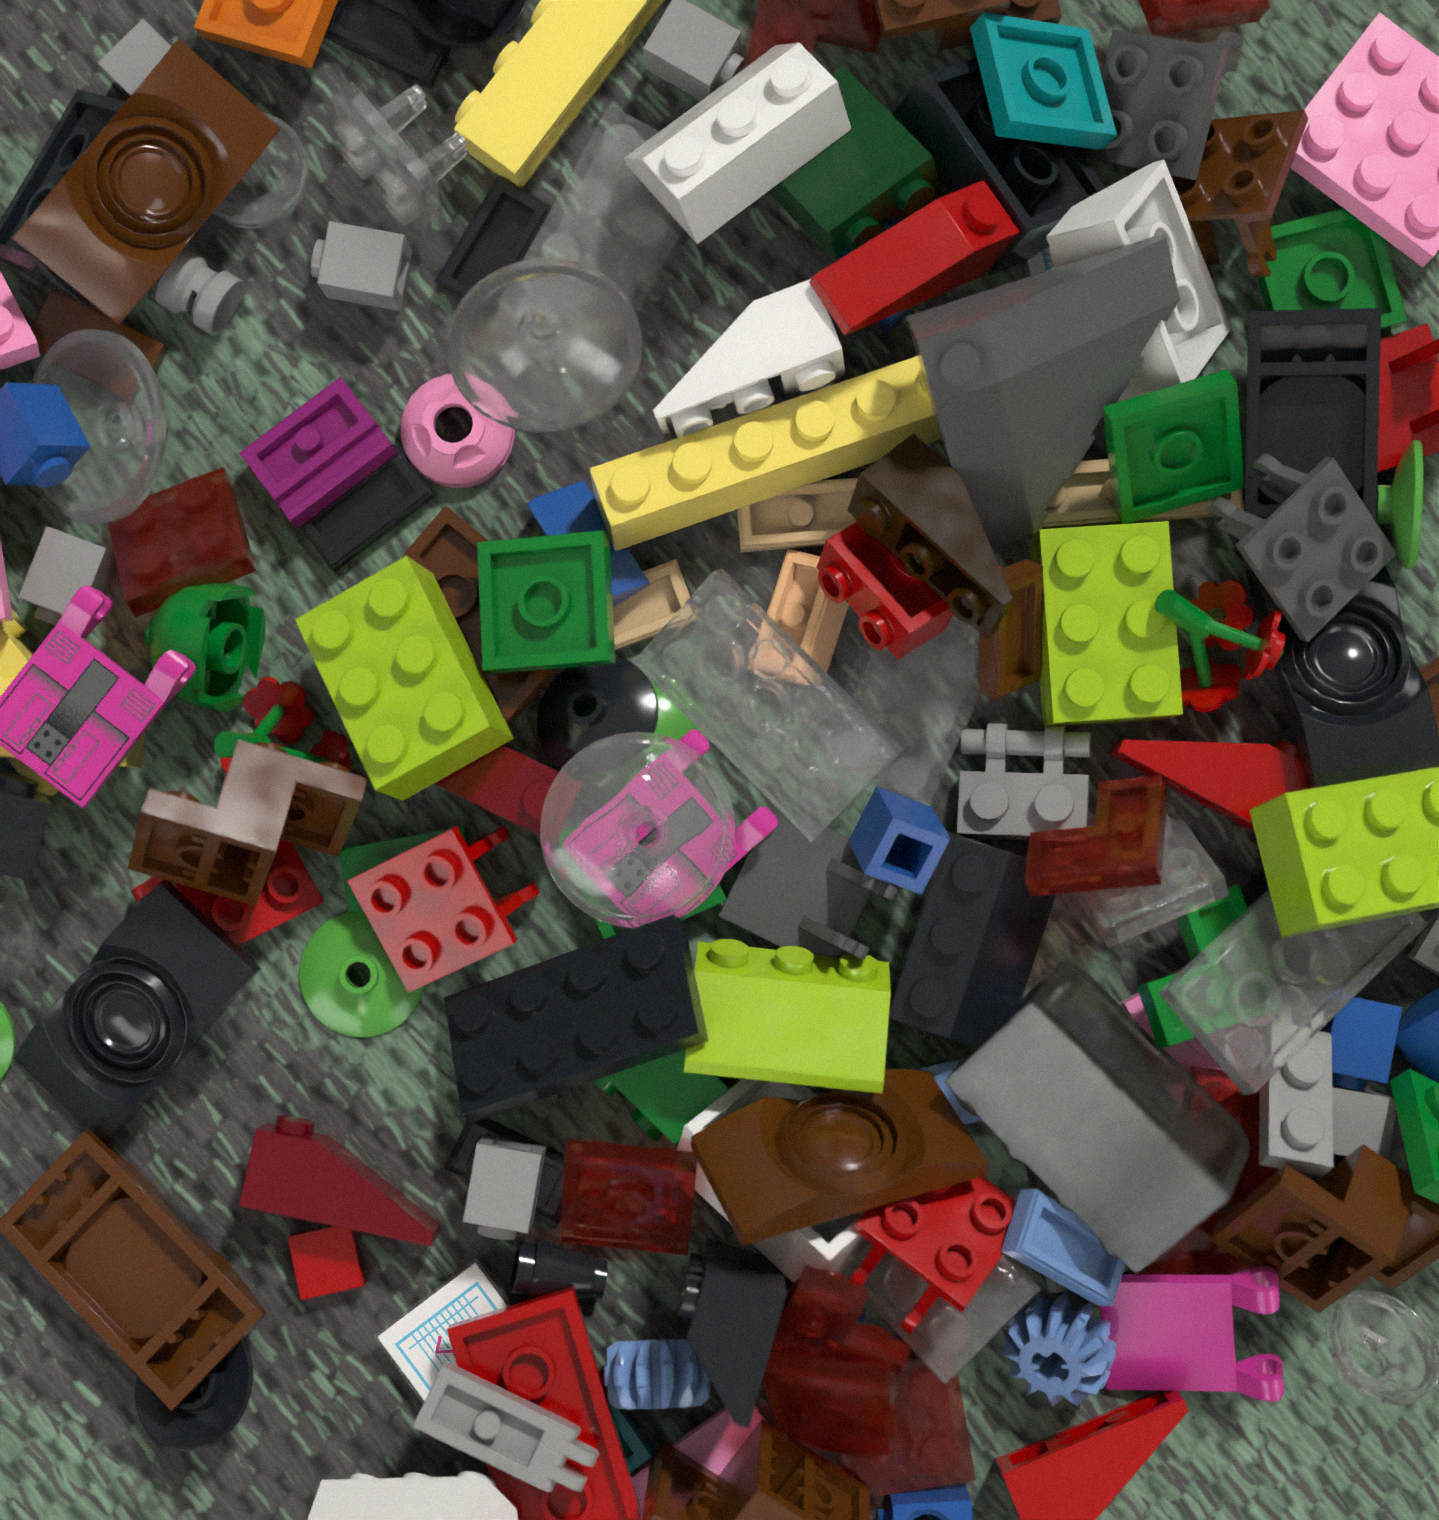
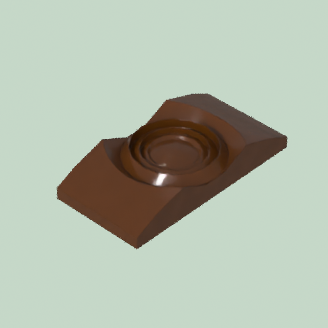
(147, 183)
(834, 1154)
(132, 1268)

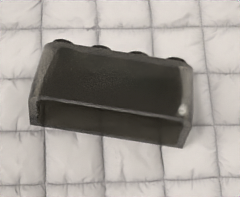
(1103, 1116)

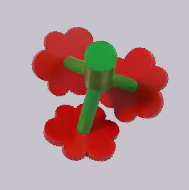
(1221, 618)
(283, 712)

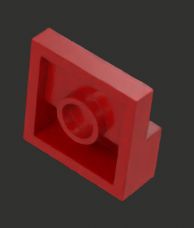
(891, 603)

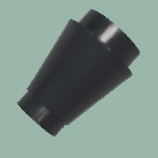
(549, 1267)

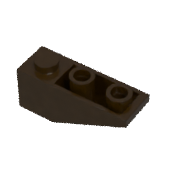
(930, 524)

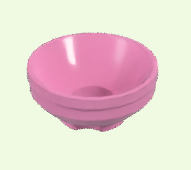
(456, 463)

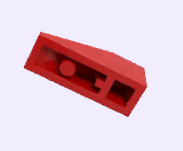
(917, 258)
(1219, 774)
(1089, 1463)

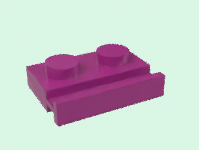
(318, 452)

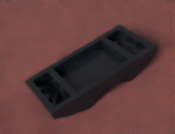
(1313, 398)
(1355, 690)
(135, 1011)

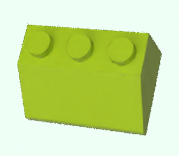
(792, 1016)

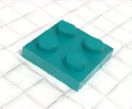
(1042, 81)

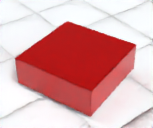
(326, 1261)

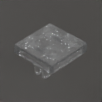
(377, 150)
(1187, 884)

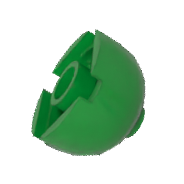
(217, 633)

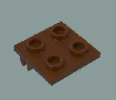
(1242, 181)

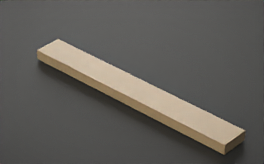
(819, 510)

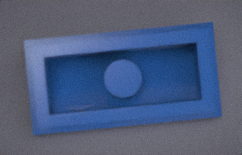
(576, 511)

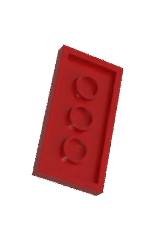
(548, 1358)

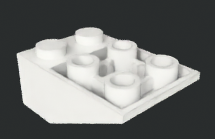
(767, 356)

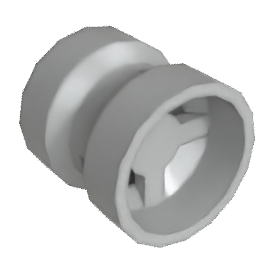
(200, 292)

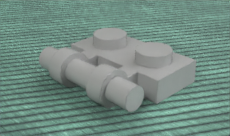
(1012, 803)

